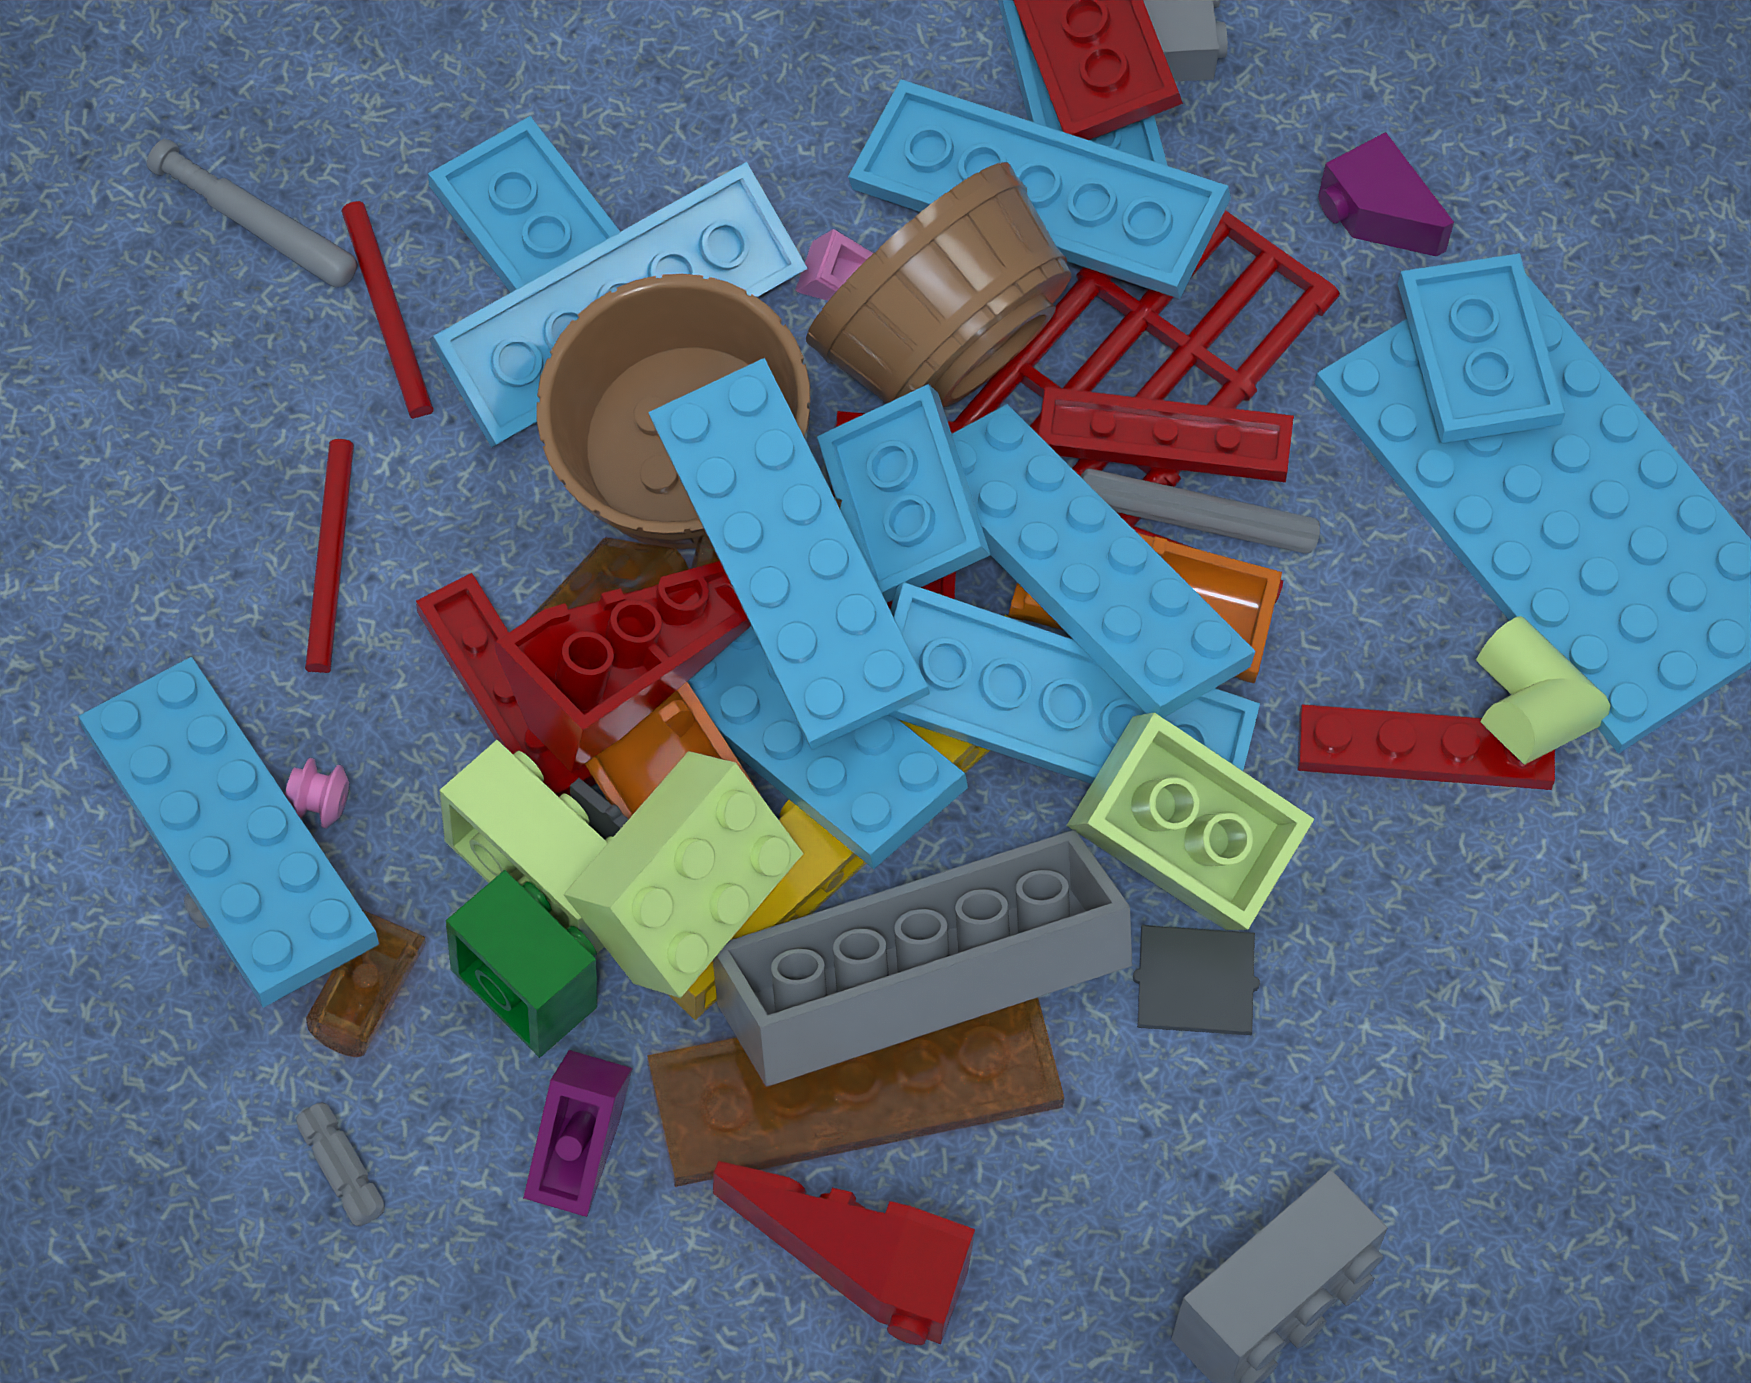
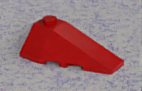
(608, 664)
(891, 1264)

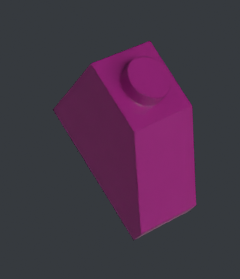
(1384, 199)
(576, 1132)

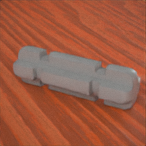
(340, 1164)

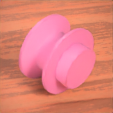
(318, 792)

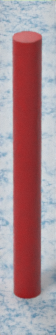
(387, 310)
(329, 556)

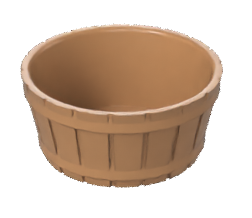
(947, 294)
(636, 355)

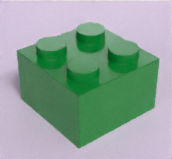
(523, 961)

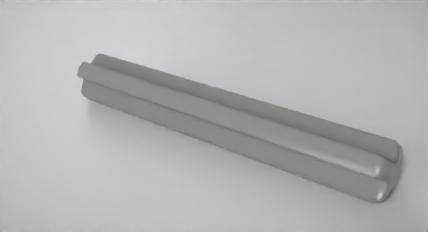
(1205, 512)

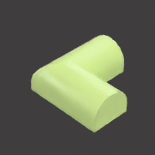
(1548, 695)

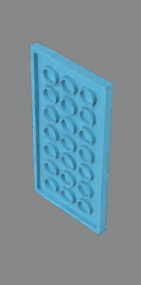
(1572, 525)

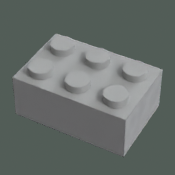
(1281, 1284)

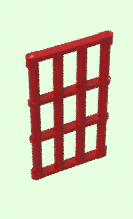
(1188, 349)

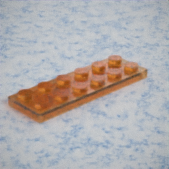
(936, 1083)

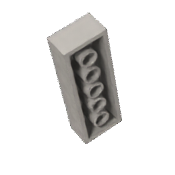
(922, 957)

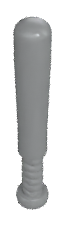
(275, 228)

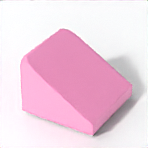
(830, 264)

